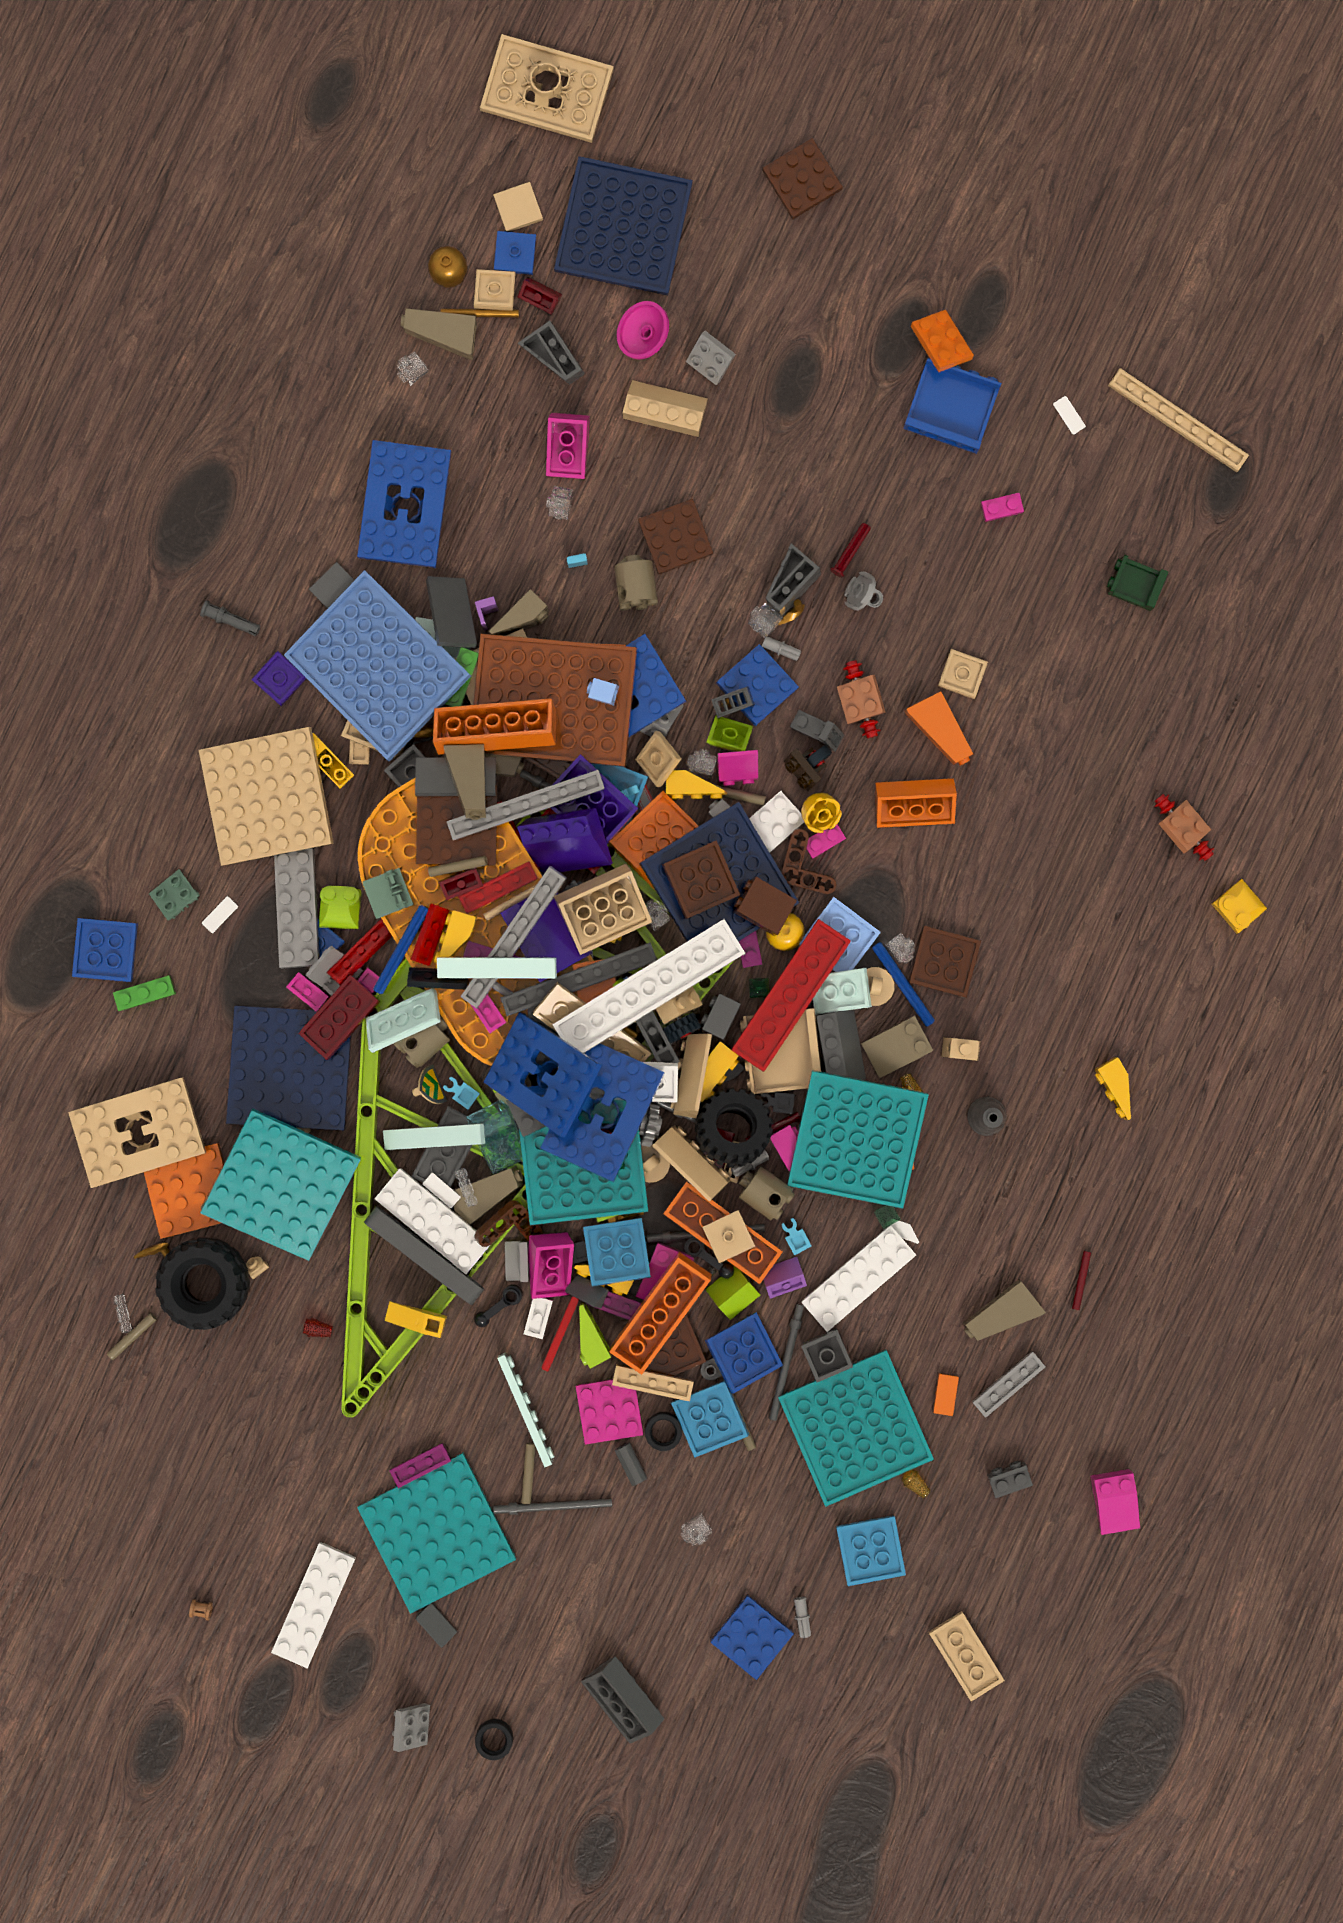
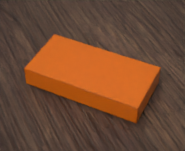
(945, 1394)

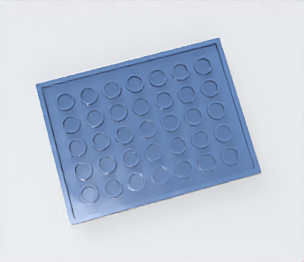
(377, 665)

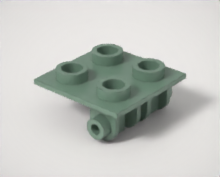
(387, 893)
(174, 895)

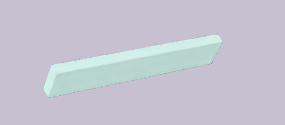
(496, 967)
(434, 1136)

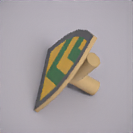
(430, 1086)

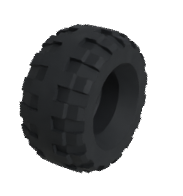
(173, 1290)

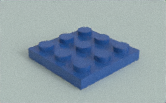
(766, 682)
(104, 950)
(743, 1352)
(752, 1637)

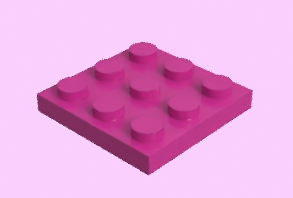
(608, 1411)

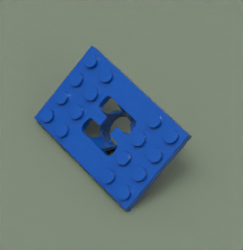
(403, 539)
(652, 687)
(561, 1091)
(587, 1143)

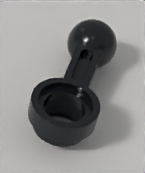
(725, 1269)
(483, 1318)

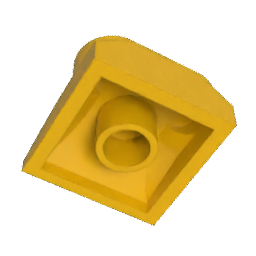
(1239, 906)

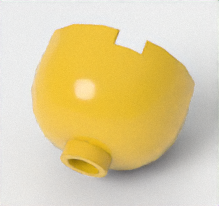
(820, 812)
(789, 935)

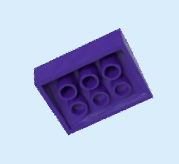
(611, 804)
(566, 840)
(548, 937)

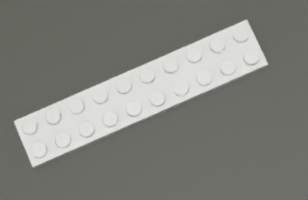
(650, 987)

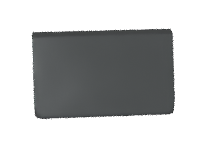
(583, 1290)
(436, 1625)

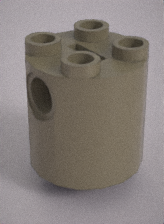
(635, 583)
(428, 1044)
(760, 1187)

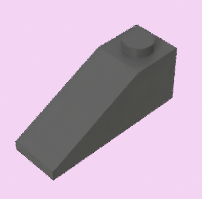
(656, 1039)

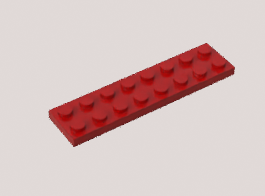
(790, 995)

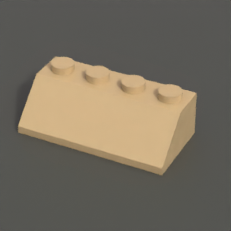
(664, 408)
(692, 1074)
(691, 1162)

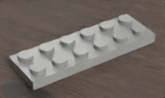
(296, 909)

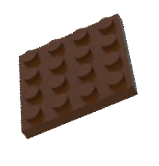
(434, 838)

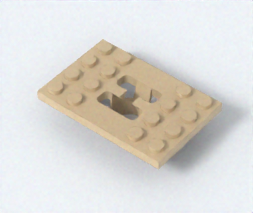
(515, 74)
(171, 1122)

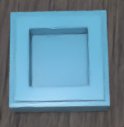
(577, 560)

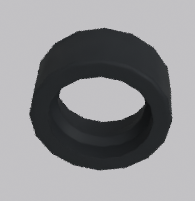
(648, 1431)
(486, 1753)

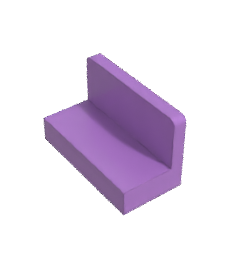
(485, 607)
(784, 1278)

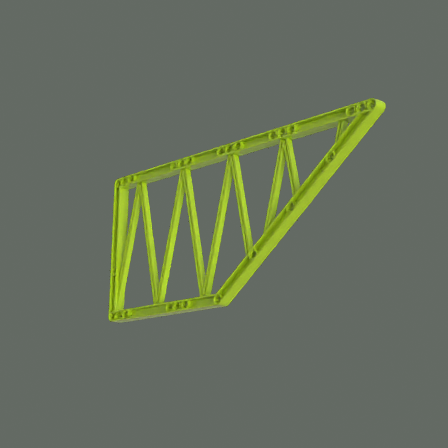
(368, 1147)

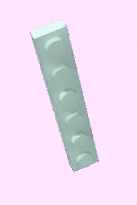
(523, 1401)

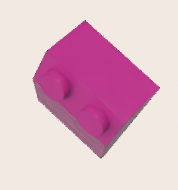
(567, 445)
(737, 767)
(660, 1260)
(550, 1264)
(1116, 1501)

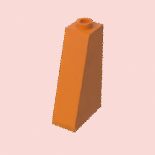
(941, 728)

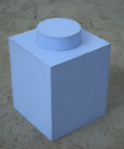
(602, 691)

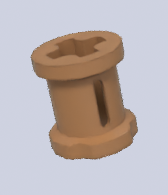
(201, 1609)

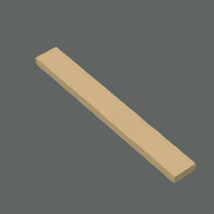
(1178, 420)

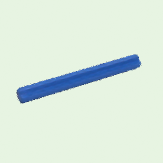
(401, 949)
(903, 984)

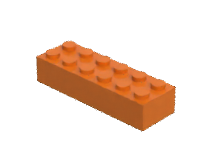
(496, 725)
(693, 1211)
(660, 1313)

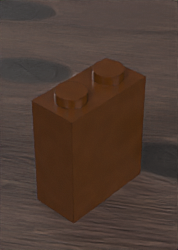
(764, 905)

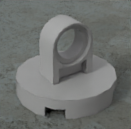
(860, 592)

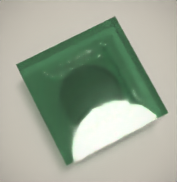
(758, 987)
(886, 1216)

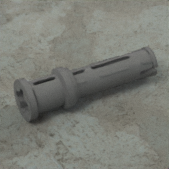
(222, 615)

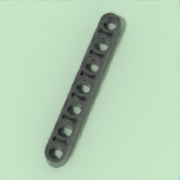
(424, 1255)

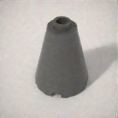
(979, 1115)

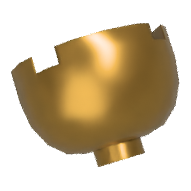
(447, 266)

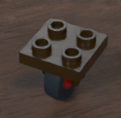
(804, 768)

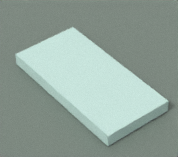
(402, 1020)

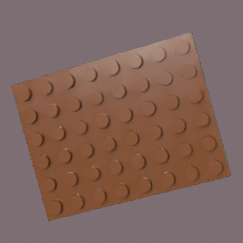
(561, 671)

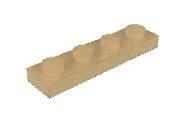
(653, 1383)

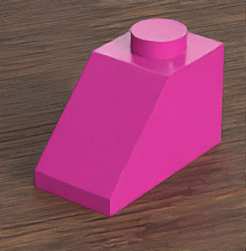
(785, 1142)

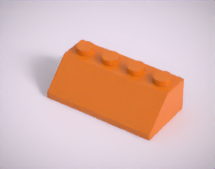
(915, 803)

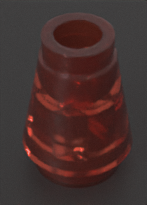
(316, 1328)

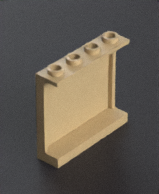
(793, 1061)

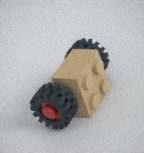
(675, 1009)

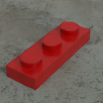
(430, 934)

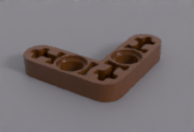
(796, 866)
(509, 1218)

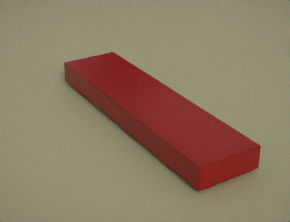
(498, 887)
(360, 952)
(560, 1333)

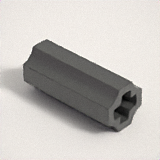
(630, 1464)

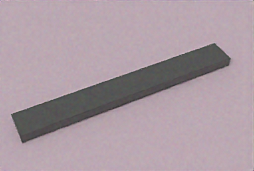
(580, 978)

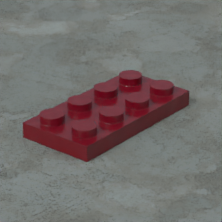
(339, 1017)

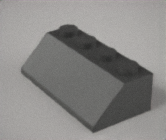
(840, 1044)
(623, 1700)

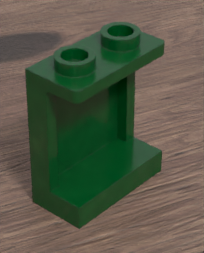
(1136, 583)

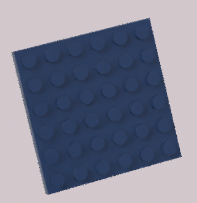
(623, 225)
(745, 858)
(283, 1073)

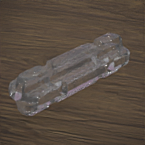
(466, 1187)
(122, 1313)

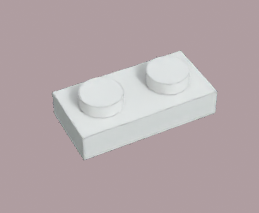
(538, 1317)

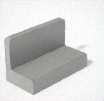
(516, 1261)

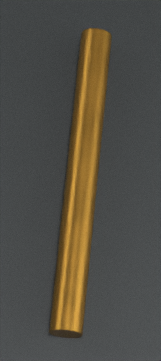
(484, 312)

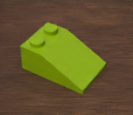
(592, 1342)

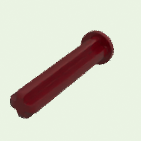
(850, 551)

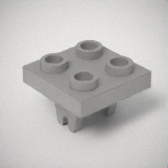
(710, 357)
(411, 1727)

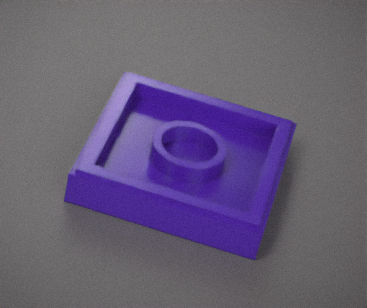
(279, 678)

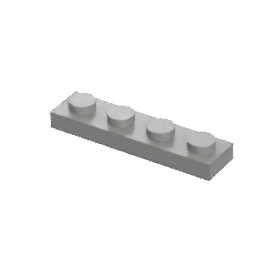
(1008, 1384)

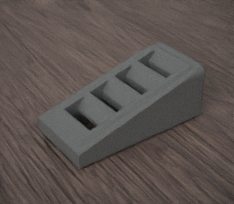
(748, 698)

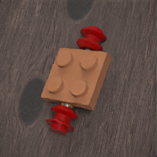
(861, 699)
(1184, 826)

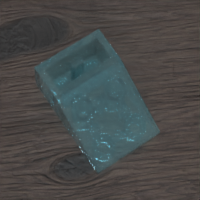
(502, 1136)

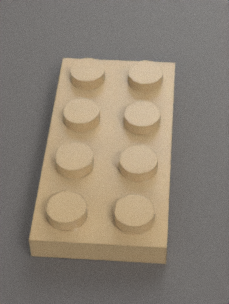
(966, 1656)

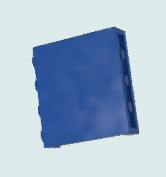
(952, 406)

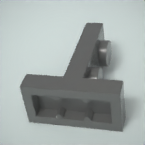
(817, 729)

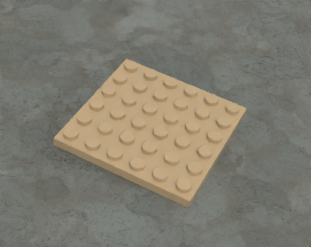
(266, 796)

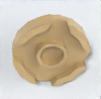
(880, 985)
(654, 1164)

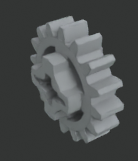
(650, 1125)

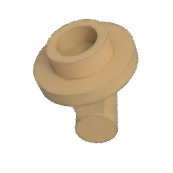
(256, 1266)

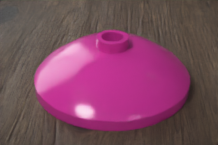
(635, 327)

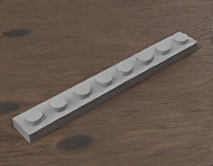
(528, 804)
(517, 931)

